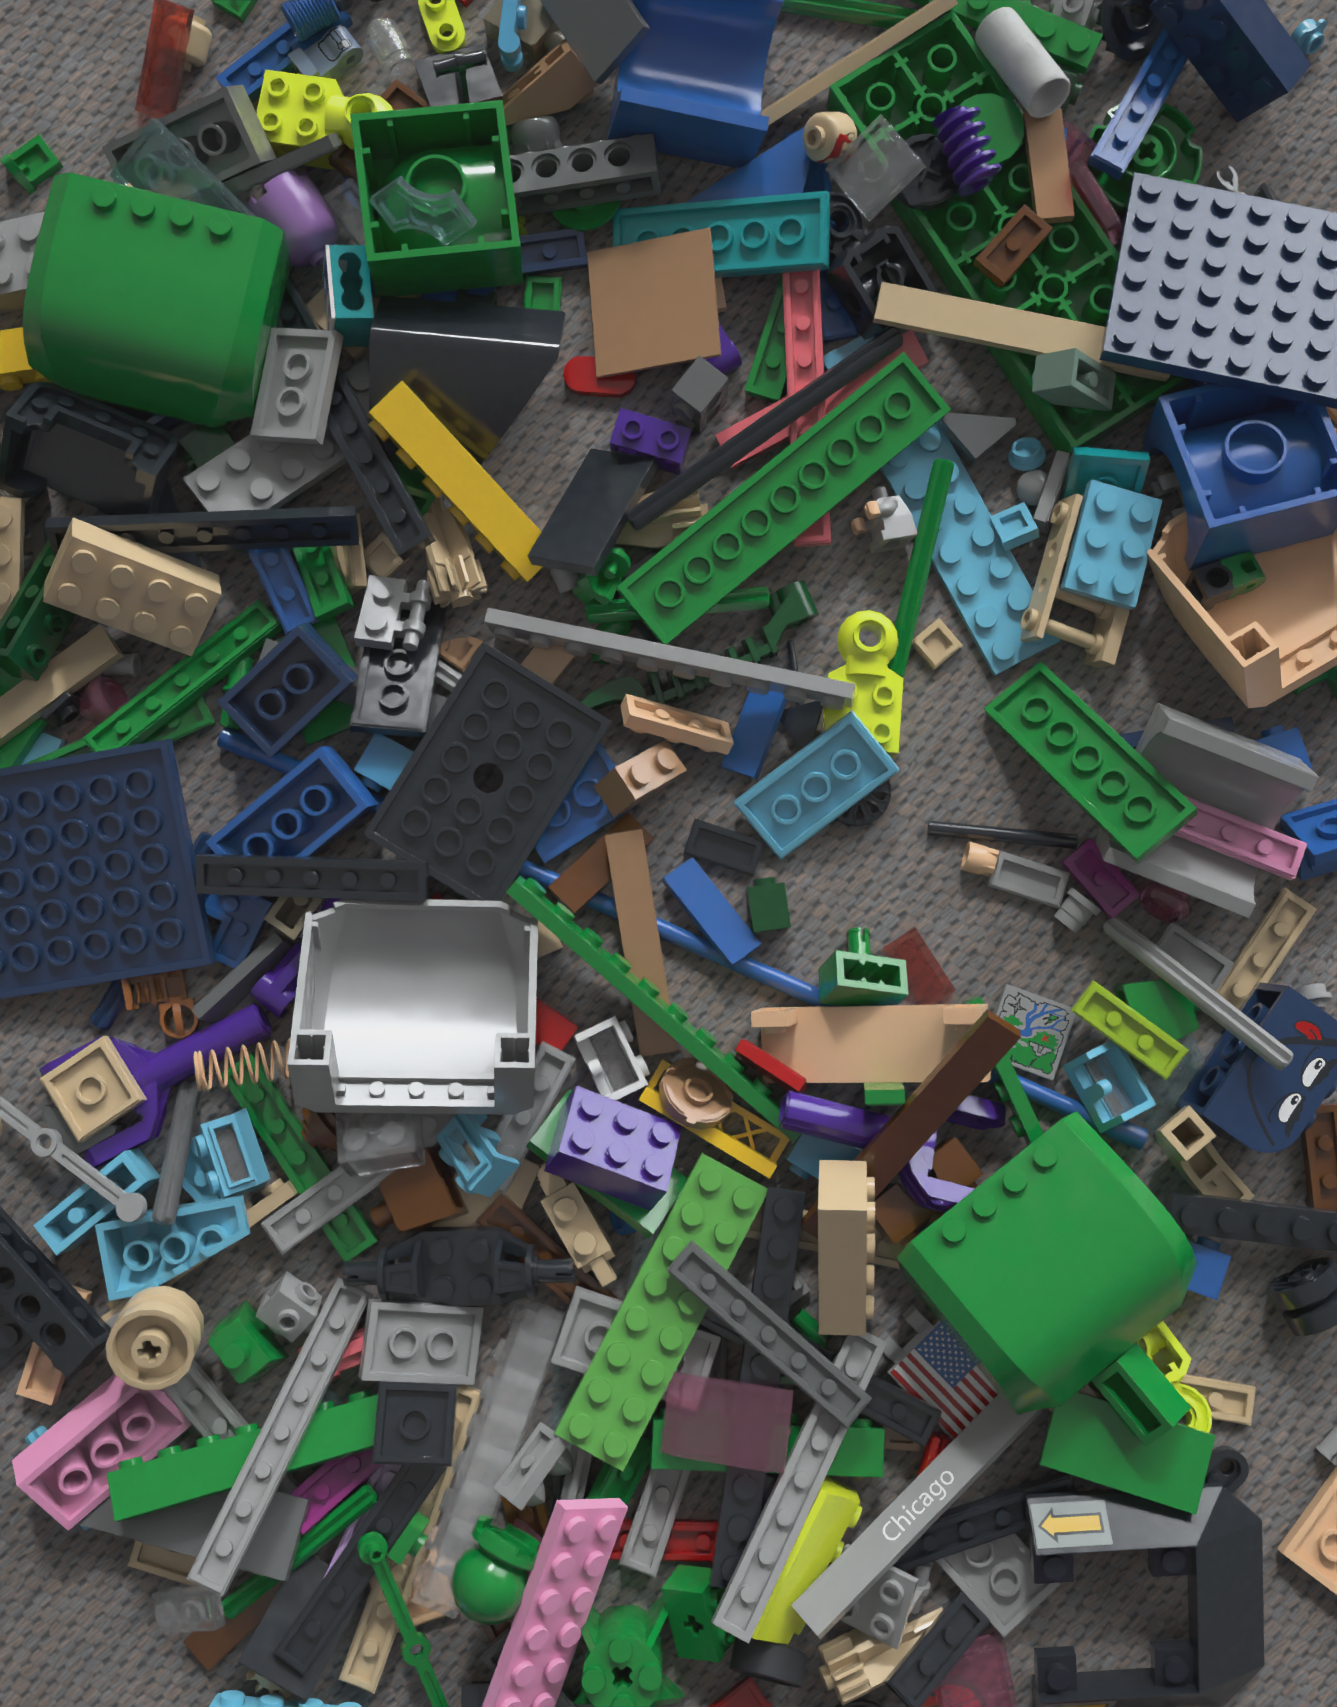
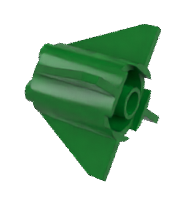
(625, 1659)

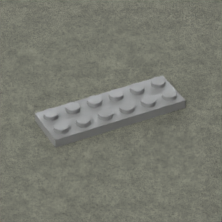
(270, 472)

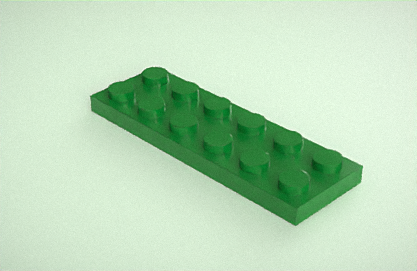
(1090, 762)

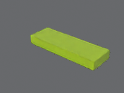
(1129, 1030)

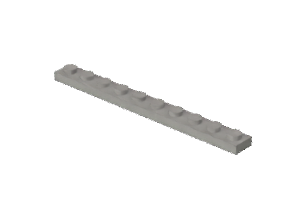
(683, 662)

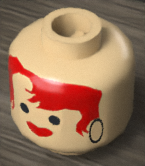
(828, 136)

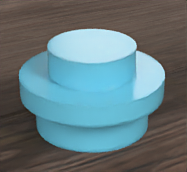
(1026, 454)

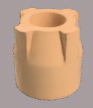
(979, 859)

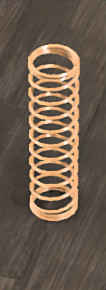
(200, 1073)

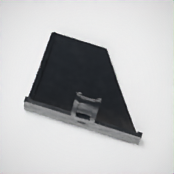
(463, 361)

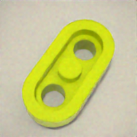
(443, 18)

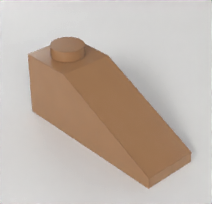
(549, 86)

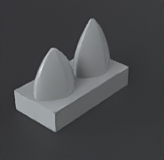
(539, 1456)

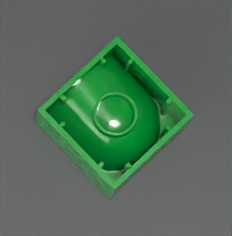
(439, 152)

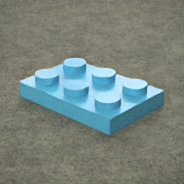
(1111, 544)

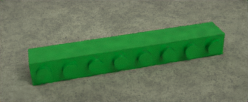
(215, 1464)

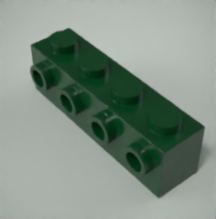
(30, 626)

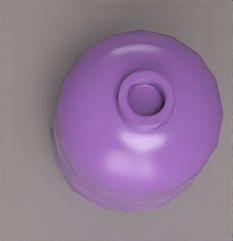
(302, 213)

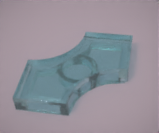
(437, 214)

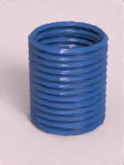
(309, 16)

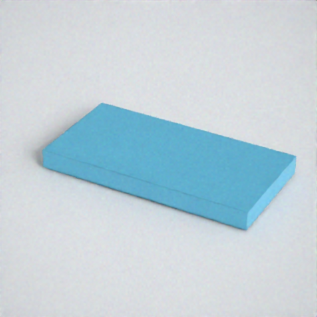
(816, 785)

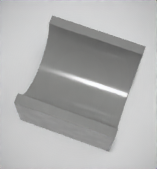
(1225, 774)

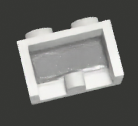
(611, 1058)

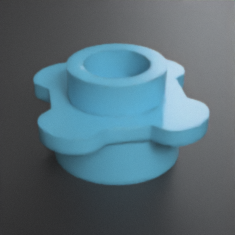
(1309, 35)

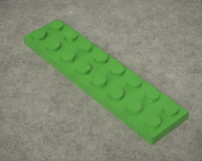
(657, 1316)

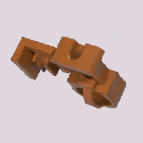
(165, 987)

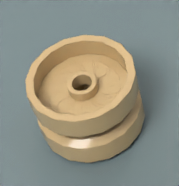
(155, 1338)

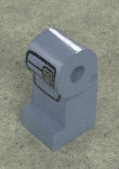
(328, 56)

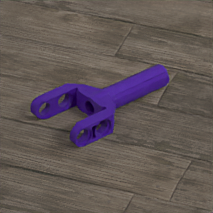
(162, 1070)
(859, 1126)

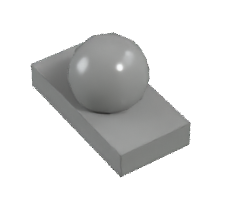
(1044, 490)

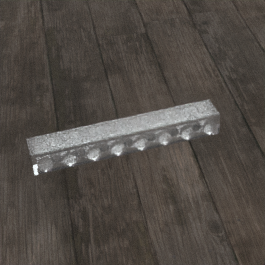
(493, 1445)

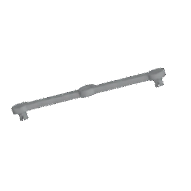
(129, 1206)

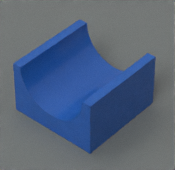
(697, 79)
(1248, 467)

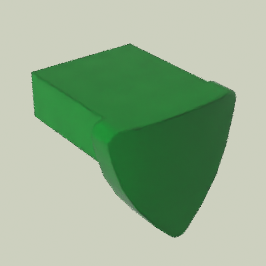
(32, 163)

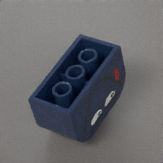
(1249, 1098)

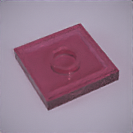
(1095, 200)

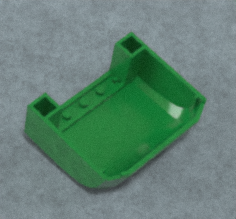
(153, 300)
(1052, 1267)

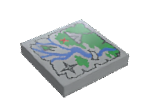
(1042, 1027)

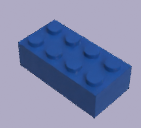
(299, 811)

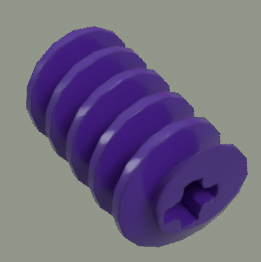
(966, 148)

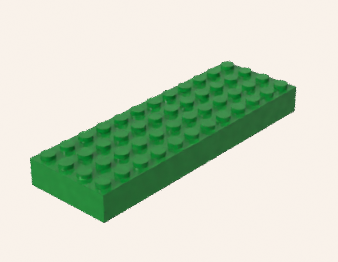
(1066, 274)

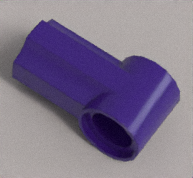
(279, 986)

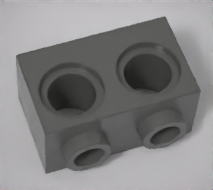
(699, 395)

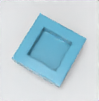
(1014, 526)

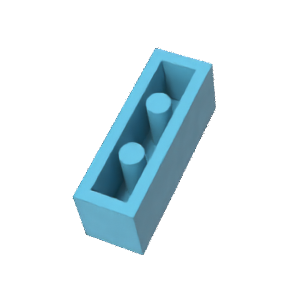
(76, 1216)

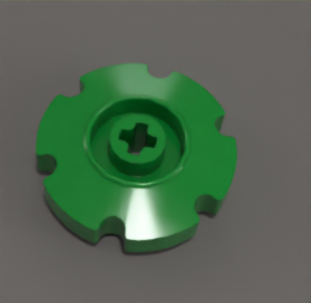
(1166, 154)

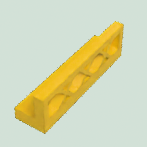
(721, 1139)

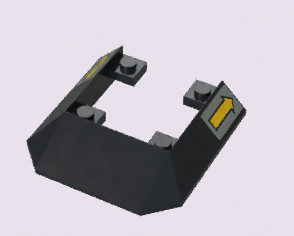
(1225, 1594)

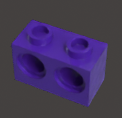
(651, 438)

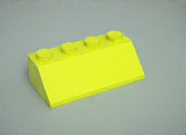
(814, 1549)

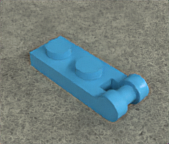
(512, 21)

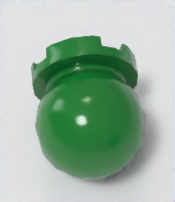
(494, 1572)

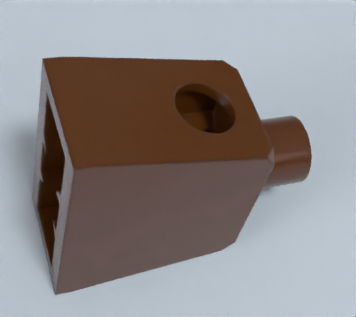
(419, 1196)

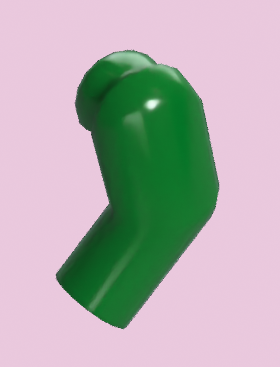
(809, 1327)

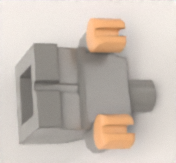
(887, 522)

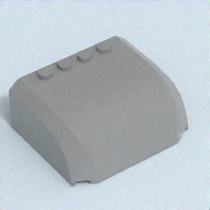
(415, 1008)

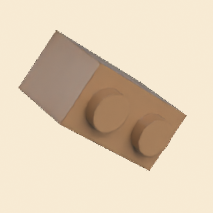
(639, 778)

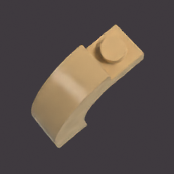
(1189, 1148)

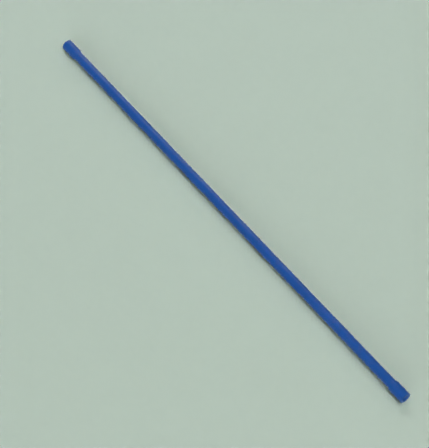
(1125, 1133)

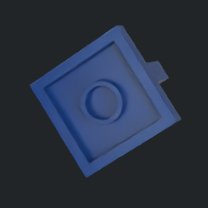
(1318, 829)

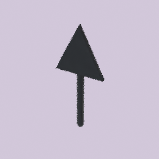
(803, 718)

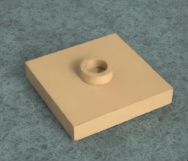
(93, 1089)

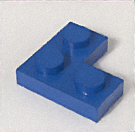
(240, 925)

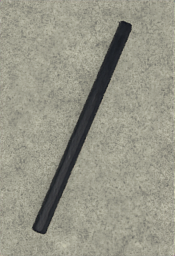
(764, 428)

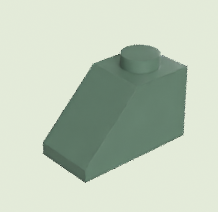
(1073, 380)

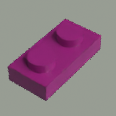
(1100, 879)

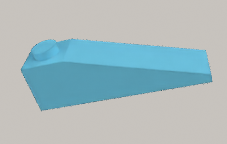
(150, 1254)

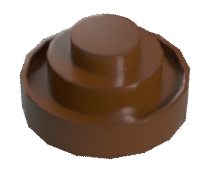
(319, 1129)

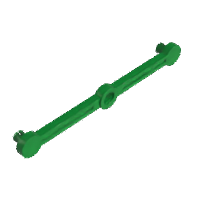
(372, 1551)

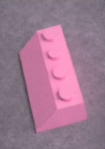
(71, 1460)

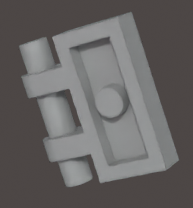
(382, 609)

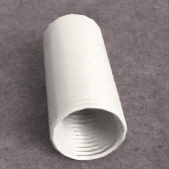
(1022, 62)

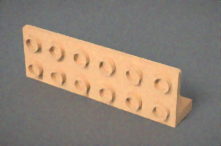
(864, 1041)

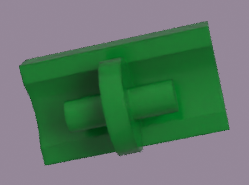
(603, 585)

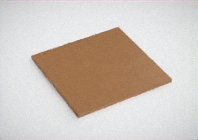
(654, 303)

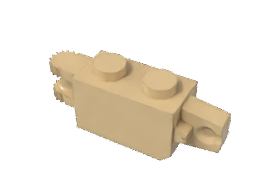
(577, 1225)

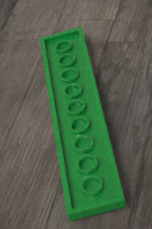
(783, 499)

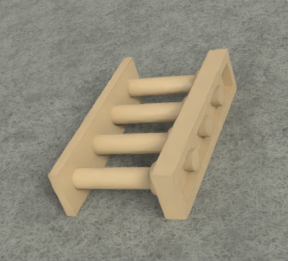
(1110, 623)

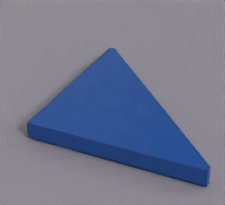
(774, 172)

